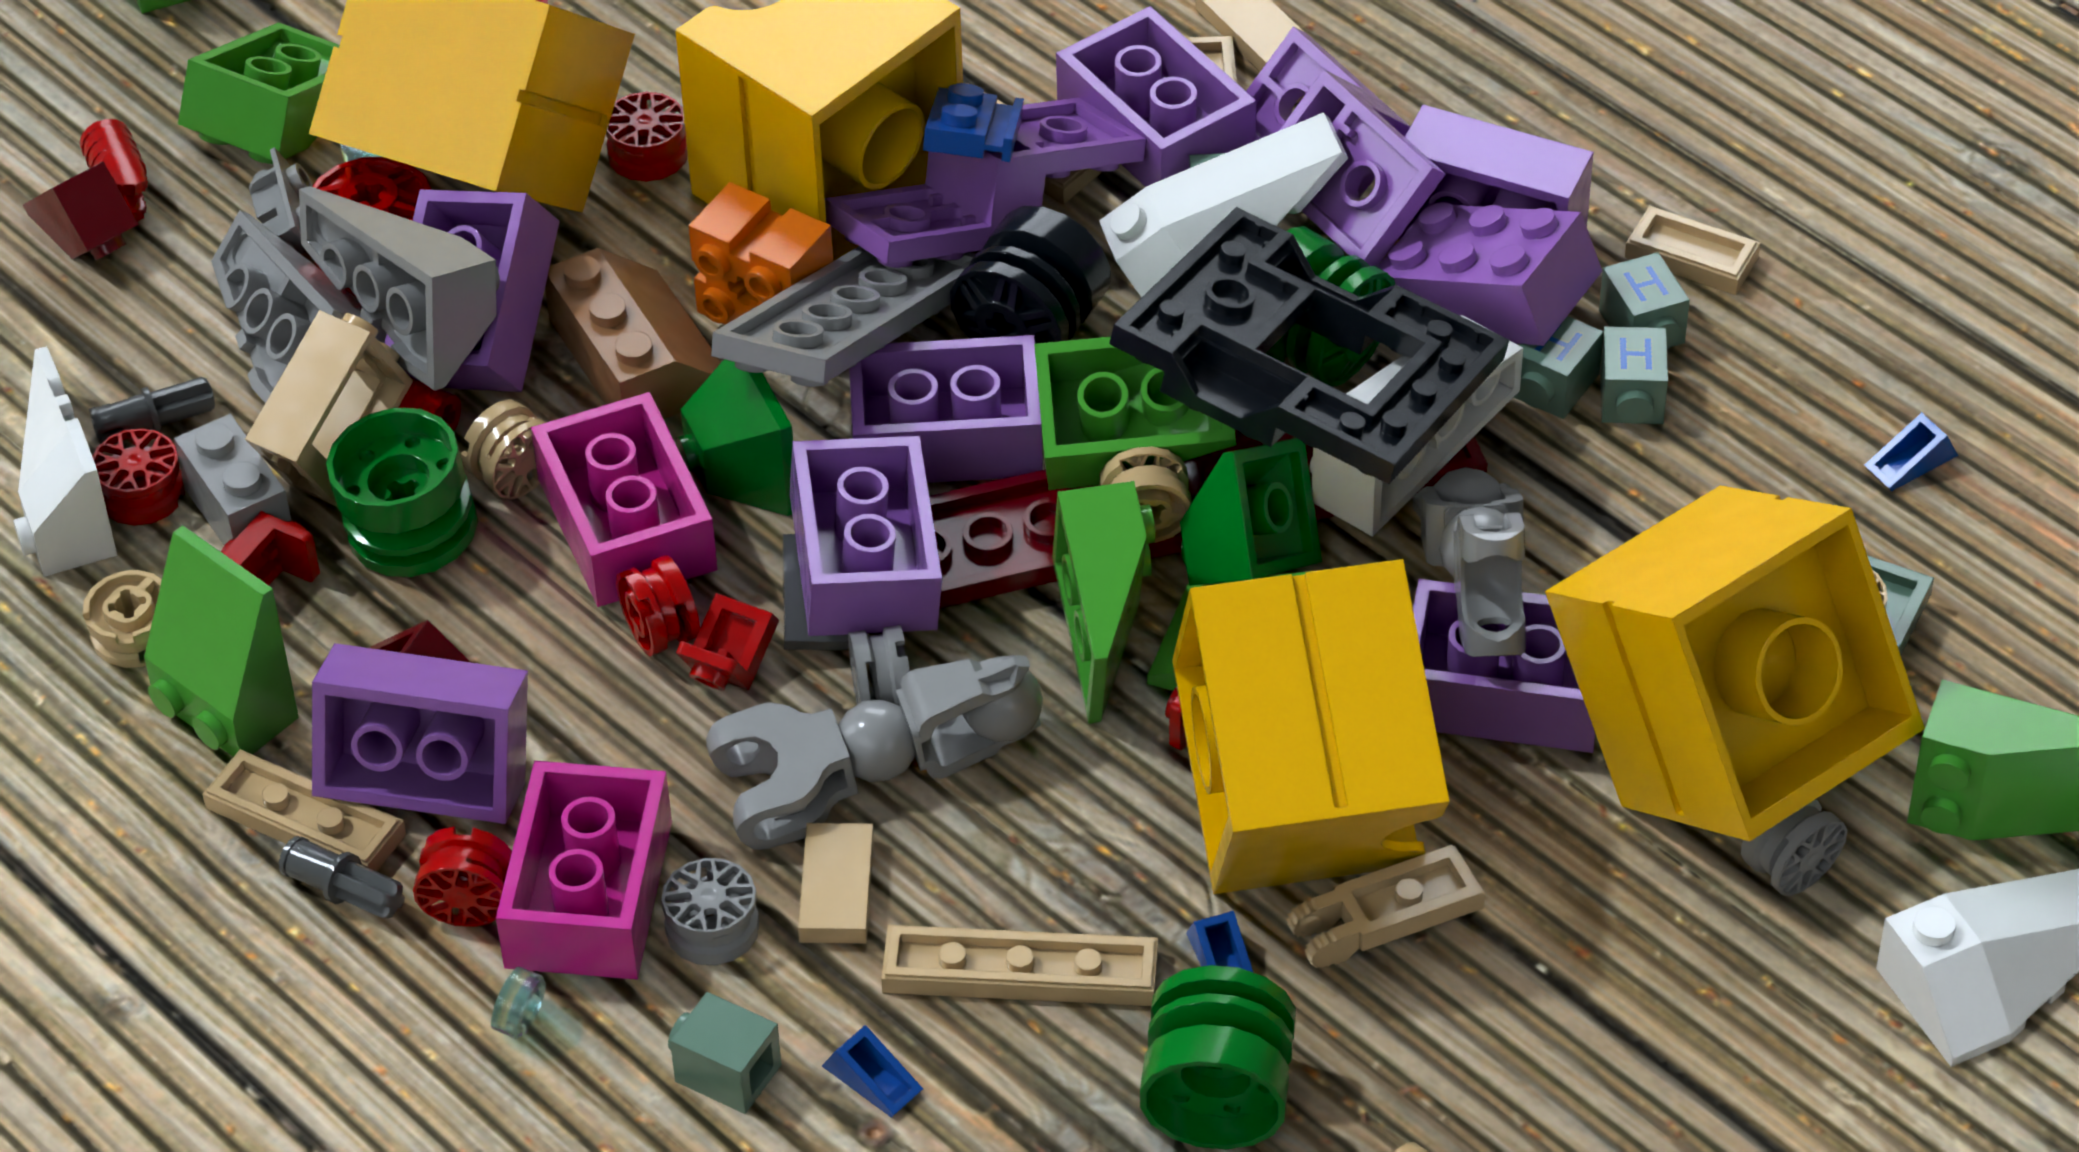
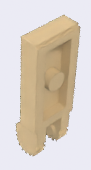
(1387, 905)

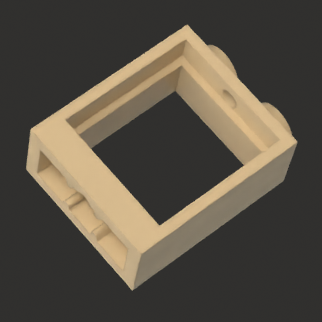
(327, 386)

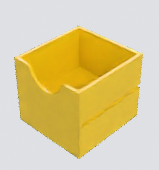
(476, 91)
(814, 97)
(1736, 660)
(1307, 725)

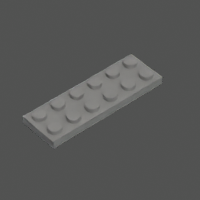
(837, 316)

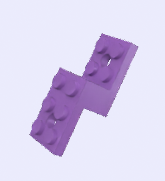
(1370, 136)
(971, 195)

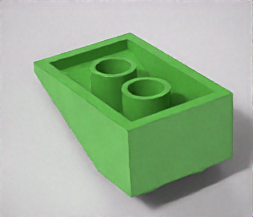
(257, 91)
(1106, 403)
(1099, 573)
(218, 649)
(1995, 767)

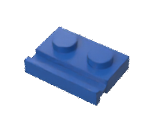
(971, 121)

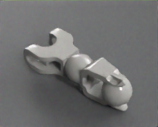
(1479, 537)
(943, 718)

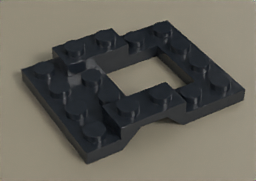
(1243, 293)

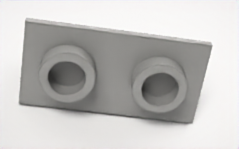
(277, 198)

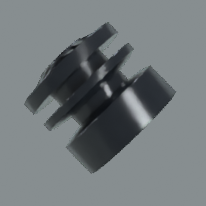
(1032, 278)

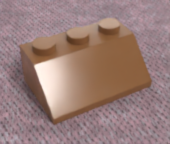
(627, 330)

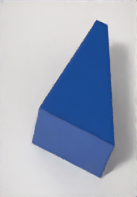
(1911, 453)
(1219, 942)
(873, 1072)

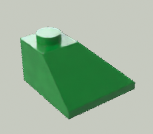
(739, 439)
(1252, 516)

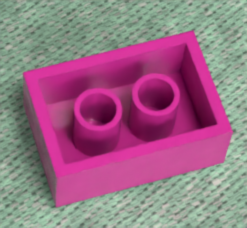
(622, 493)
(584, 870)

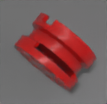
(646, 141)
(139, 481)
(657, 605)
(464, 874)

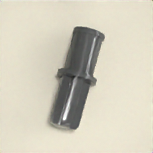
(153, 408)
(341, 877)

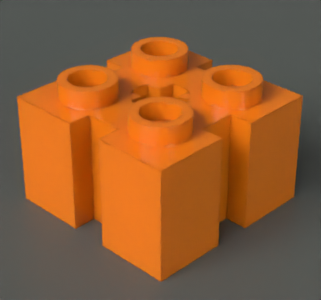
(751, 252)

